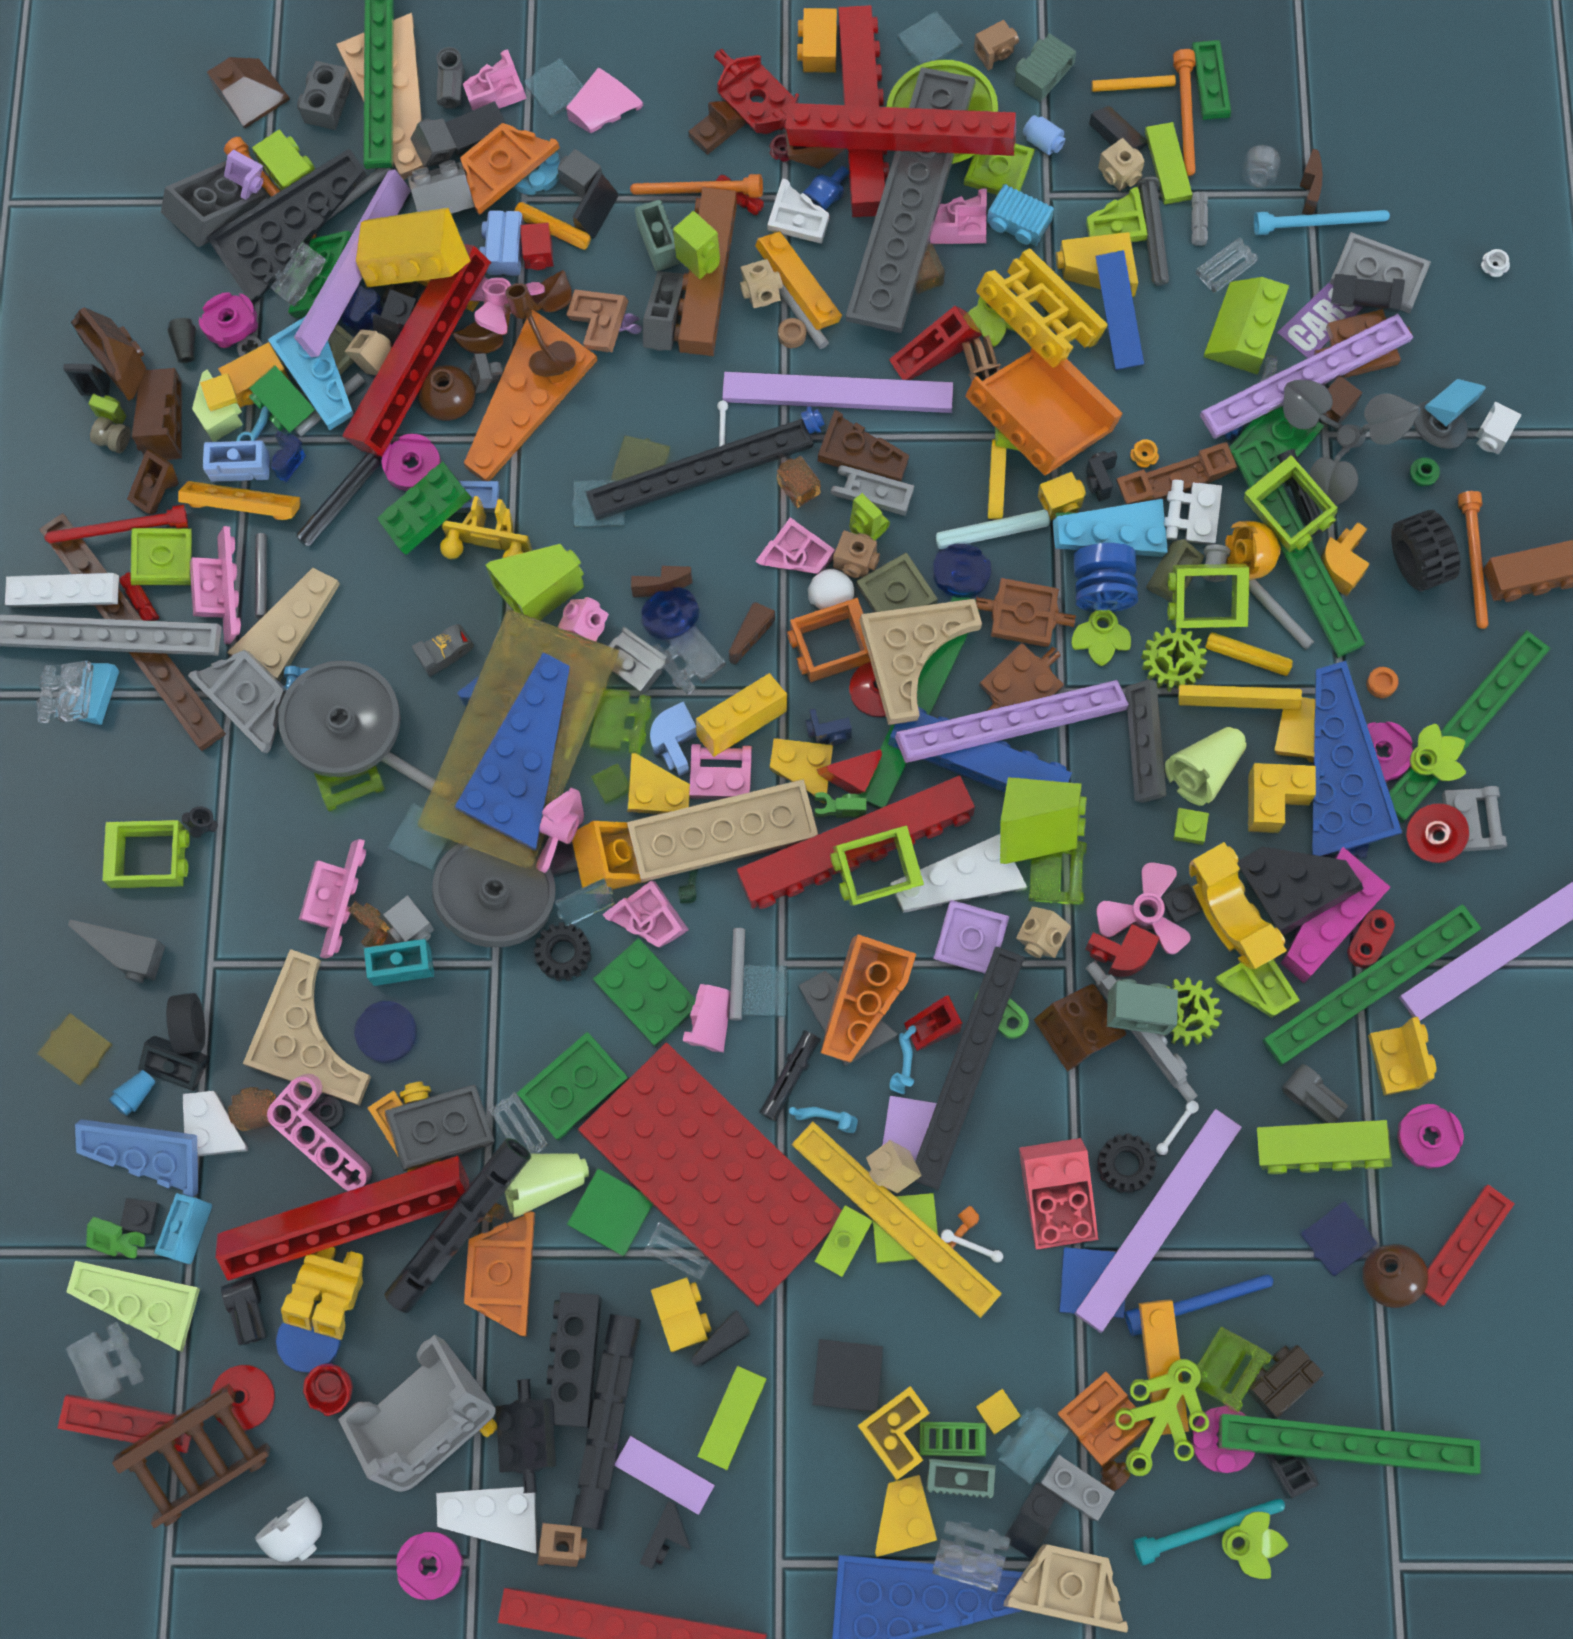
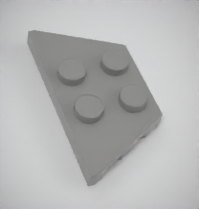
(245, 695)

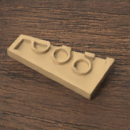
(288, 623)

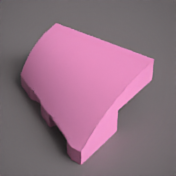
(495, 84)
(601, 102)
(961, 221)
(797, 550)
(648, 915)
(709, 1018)

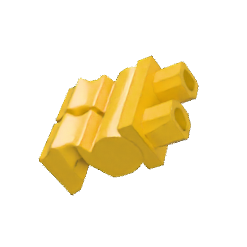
(328, 1282)

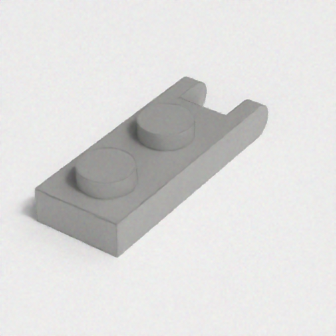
(881, 491)

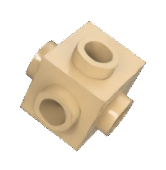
(1121, 165)
(760, 283)
(1043, 932)

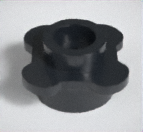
(203, 815)

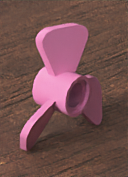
(493, 294)
(559, 823)
(1116, 917)

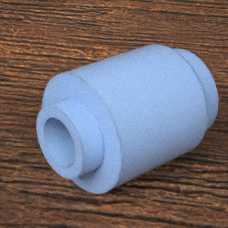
(1044, 135)

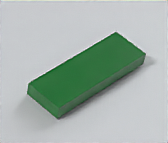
(1211, 80)

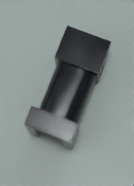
(1364, 293)

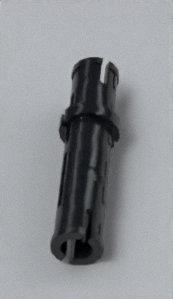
(1305, 504)
(789, 1076)

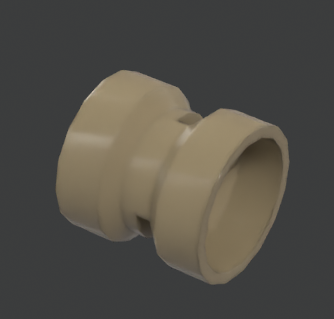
(109, 434)

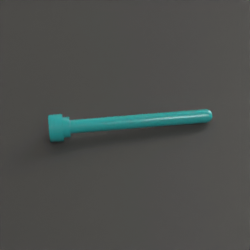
(1148, 1548)

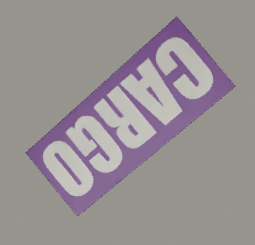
(1308, 327)

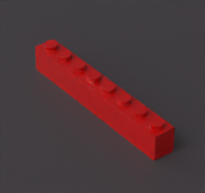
(860, 88)
(901, 129)
(414, 356)
(810, 860)
(341, 1218)
(605, 1621)

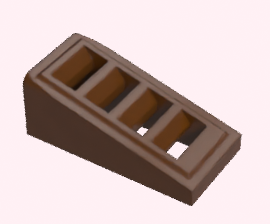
(755, 624)

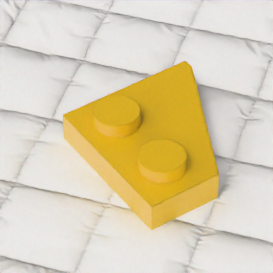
(799, 761)
(654, 789)
(904, 1518)

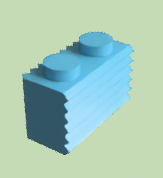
(1019, 215)

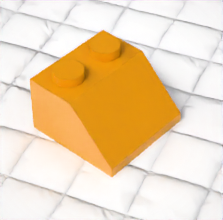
(606, 852)

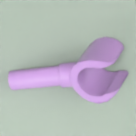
(627, 324)

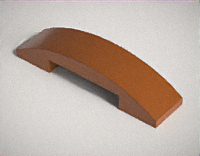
(1205, 468)

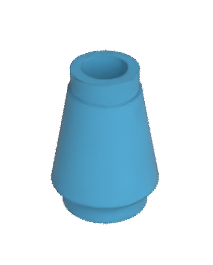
(132, 1093)

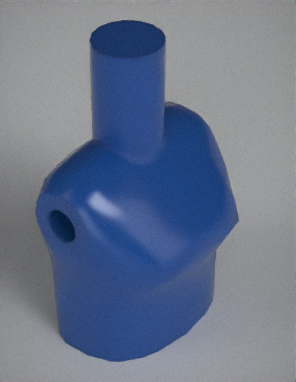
(826, 189)

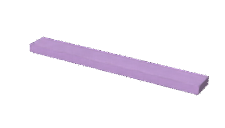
(345, 274)
(1319, 368)
(838, 392)
(1011, 721)
(1490, 954)
(1157, 1221)

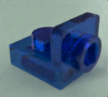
(287, 460)

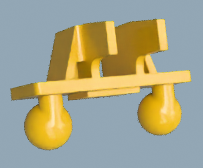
(473, 532)

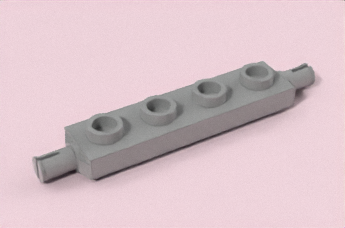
(1155, 1044)

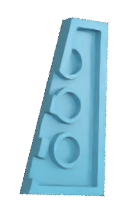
(315, 376)
(1133, 524)

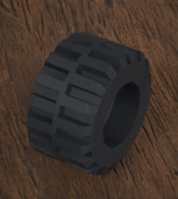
(1425, 550)

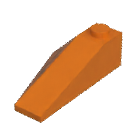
(867, 987)

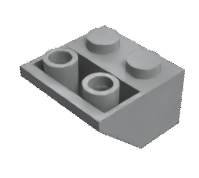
(441, 188)

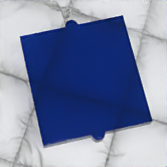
(1338, 1238)

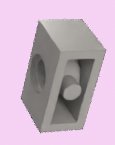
(1076, 1488)

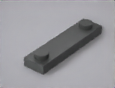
(1145, 741)

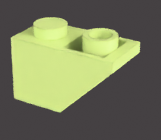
(217, 422)

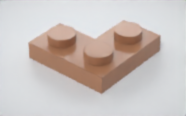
(604, 315)

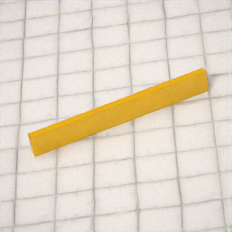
(896, 1220)

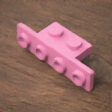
(214, 586)
(329, 895)

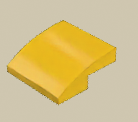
(1297, 731)

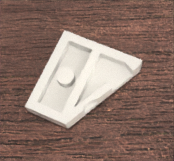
(797, 215)
(211, 1123)

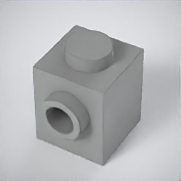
(408, 922)

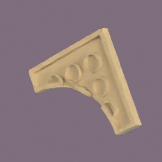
(903, 642)
(291, 1040)

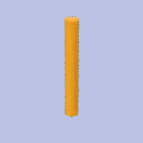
(1133, 83)

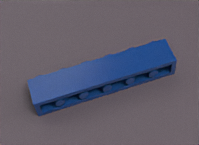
(988, 762)

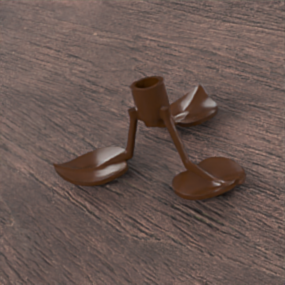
(550, 360)

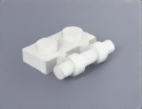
(1202, 513)

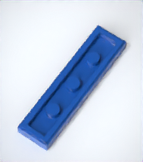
(1119, 310)

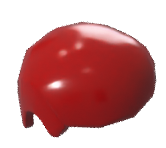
(328, 1388)

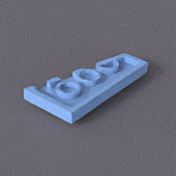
(143, 1151)

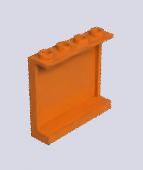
(1044, 409)

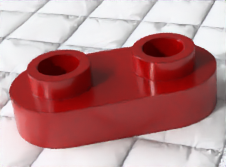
(1372, 937)

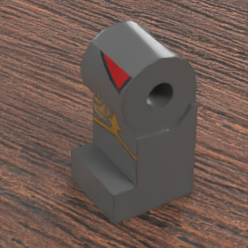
(443, 649)

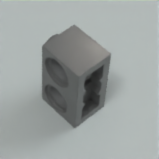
(330, 95)

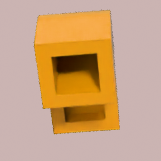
(1341, 563)

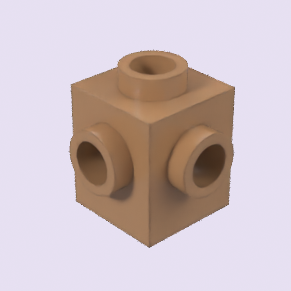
(856, 554)

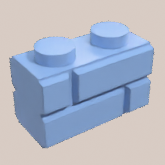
(503, 242)
(236, 461)

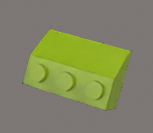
(1246, 323)

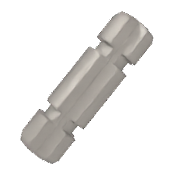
(1199, 218)

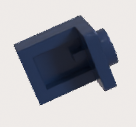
(831, 732)

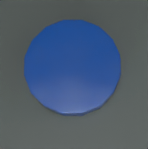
(304, 1348)

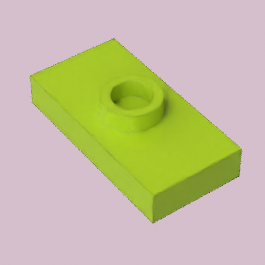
(843, 1241)

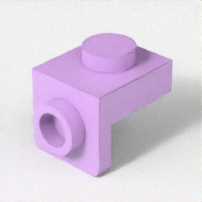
(244, 172)

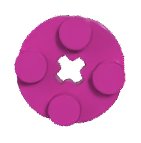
(231, 331)
(400, 452)
(1399, 746)
(1438, 1120)
(1207, 1450)
(410, 1567)

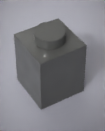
(433, 142)
(577, 172)

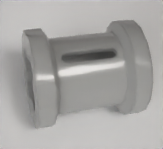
(1216, 555)

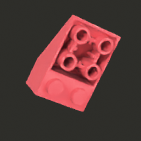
(1059, 1193)

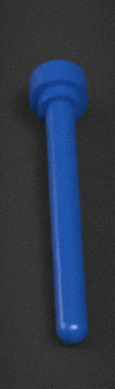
(1132, 1316)

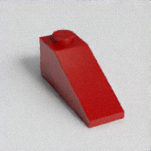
(936, 344)

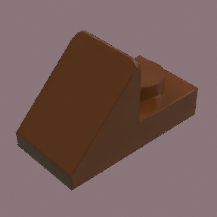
(716, 127)
(151, 481)

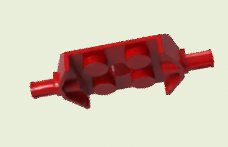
(749, 78)

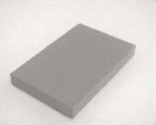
(1381, 262)

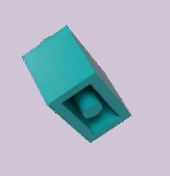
(399, 962)

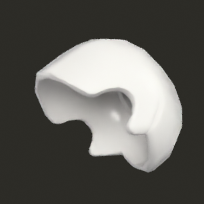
(830, 588)

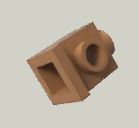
(995, 43)
(555, 1535)

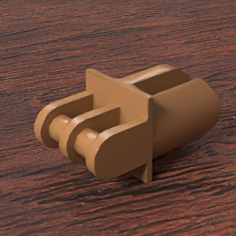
(980, 356)

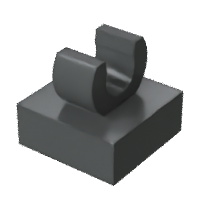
(484, 373)

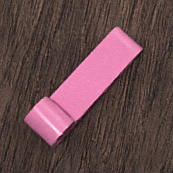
(323, 1135)

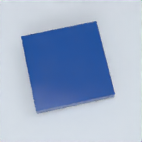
(1079, 1274)

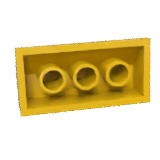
(410, 248)

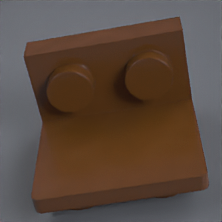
(1078, 1026)

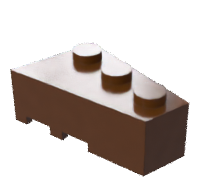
(159, 413)

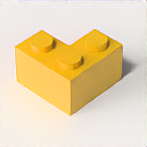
(1273, 787)
(886, 1432)

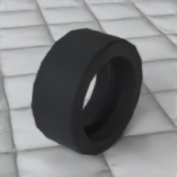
(185, 1023)

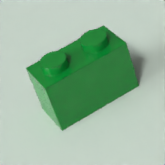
(281, 399)

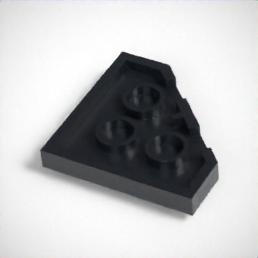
(1297, 884)

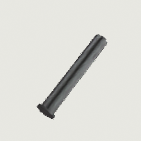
(1153, 223)

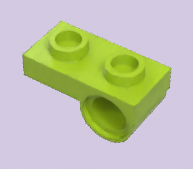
(867, 518)

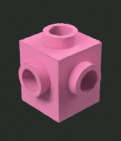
(584, 618)

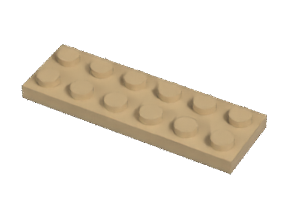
(722, 830)

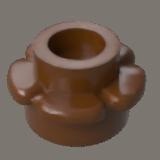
(1114, 1475)

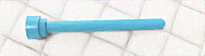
(1266, 222)

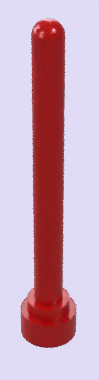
(174, 517)

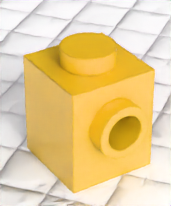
(1061, 495)

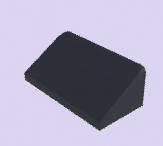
(1114, 127)
(595, 206)
(163, 1062)

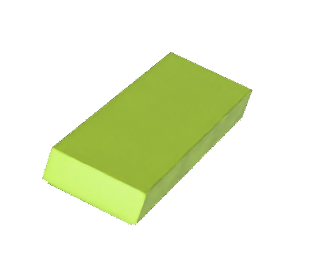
(1168, 163)
(732, 1417)

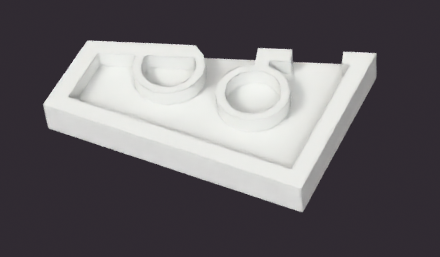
(491, 1515)

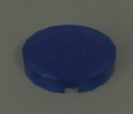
(961, 570)
(670, 613)
(386, 1031)

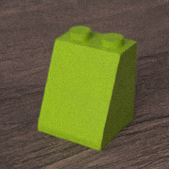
(537, 579)
(1040, 818)

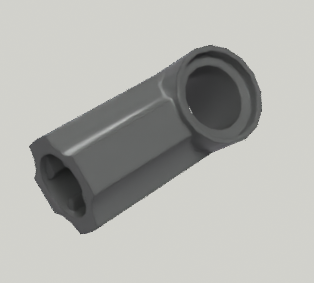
(449, 78)
(1307, 1090)

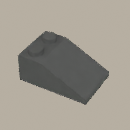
(206, 203)

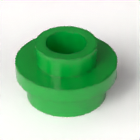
(1421, 478)

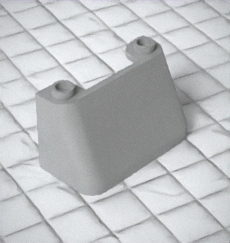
(419, 1420)

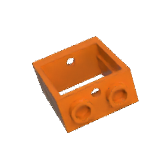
(846, 610)

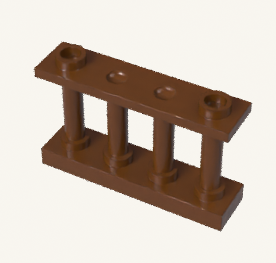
(163, 1442)

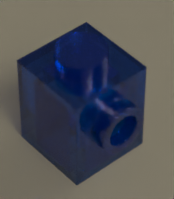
(361, 309)

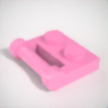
(719, 781)

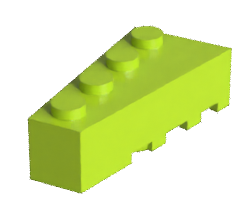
(1324, 1146)

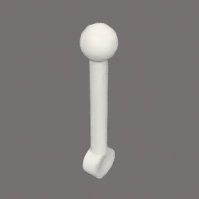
(722, 406)
(1191, 1108)
(948, 1236)

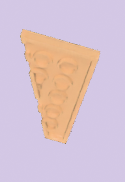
(405, 89)

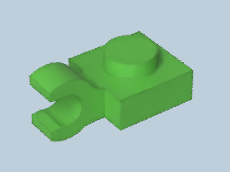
(846, 807)
(108, 1238)

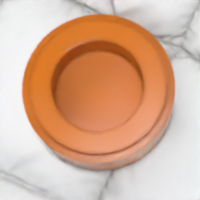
(1382, 682)

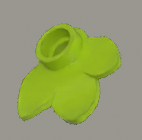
(989, 322)
(1101, 641)
(1440, 753)
(1258, 1544)

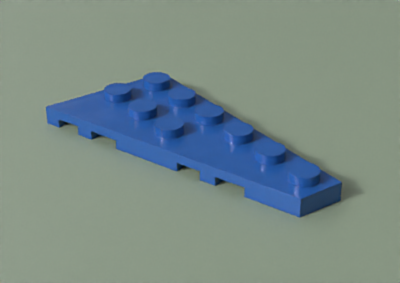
(516, 769)
(1351, 792)

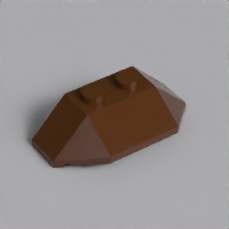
(111, 349)

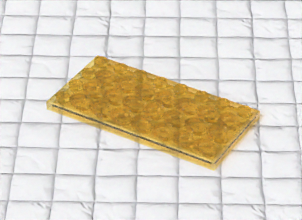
(504, 674)

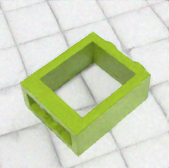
(1272, 481)
(1240, 595)
(115, 853)
(907, 859)

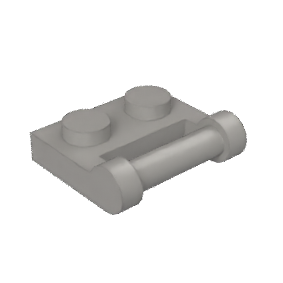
(1466, 803)

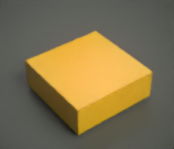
(219, 392)
(998, 1411)

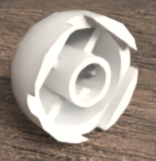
(292, 1533)

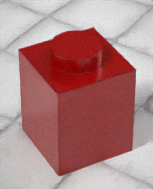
(537, 246)

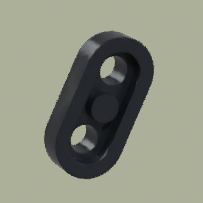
(332, 1121)

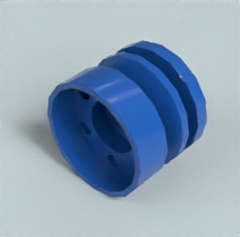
(1105, 577)

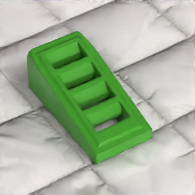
(980, 1439)

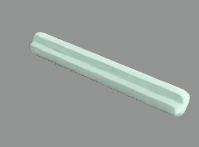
(993, 529)

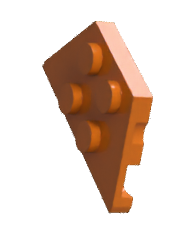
(502, 162)
(501, 1273)

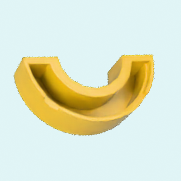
(1228, 910)

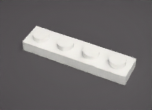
(62, 590)

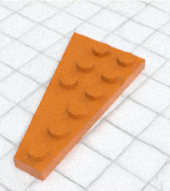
(523, 399)

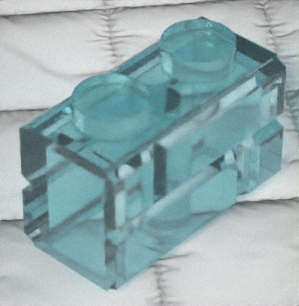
(1032, 1444)

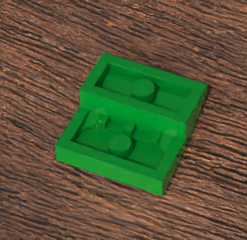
(610, 1212)

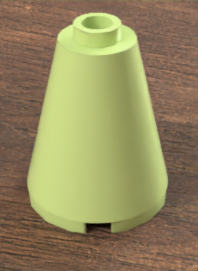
(1206, 765)
(544, 1180)

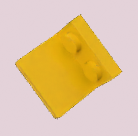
(1403, 1057)

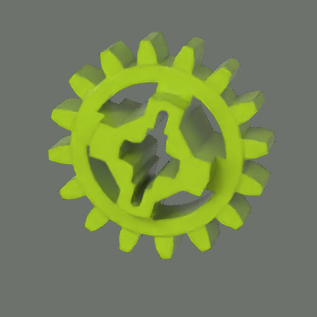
(1185, 659)
(1198, 1016)

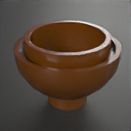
(448, 401)
(1397, 1287)

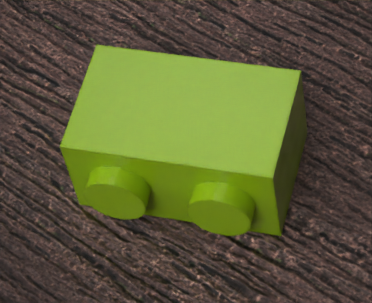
(282, 160)
(696, 245)

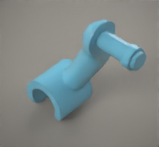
(260, 424)
(899, 1080)
(846, 1122)

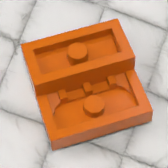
(1093, 1420)

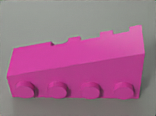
(1325, 932)

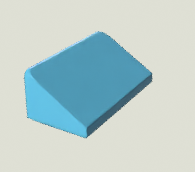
(1454, 400)
(101, 690)
(183, 1228)

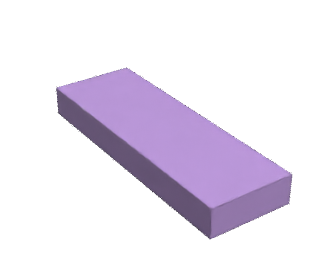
(664, 1475)

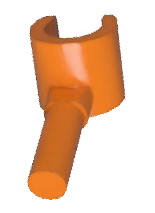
(969, 1218)

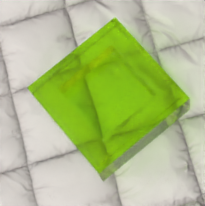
(611, 783)

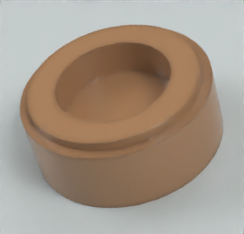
(792, 333)

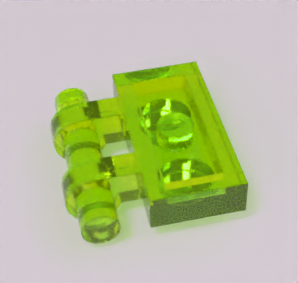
(611, 718)

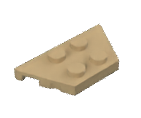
(1069, 1588)

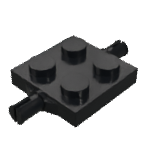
(526, 1436)

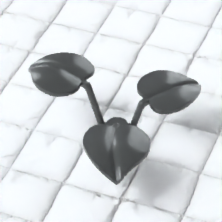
(1387, 418)

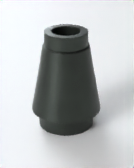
(182, 337)

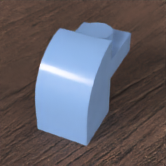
(668, 732)

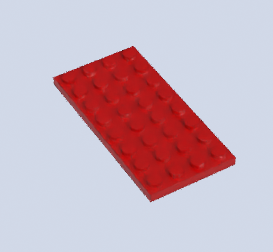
(711, 1174)

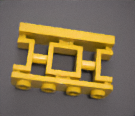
(1053, 296)

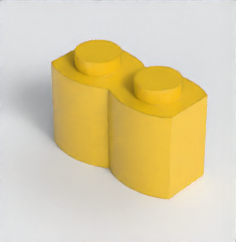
(680, 1314)

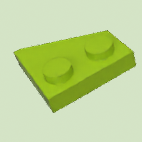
(1120, 217)
(1260, 987)

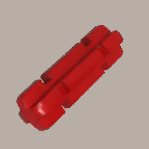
(754, 204)
(138, 599)

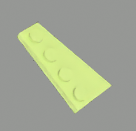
(144, 1302)

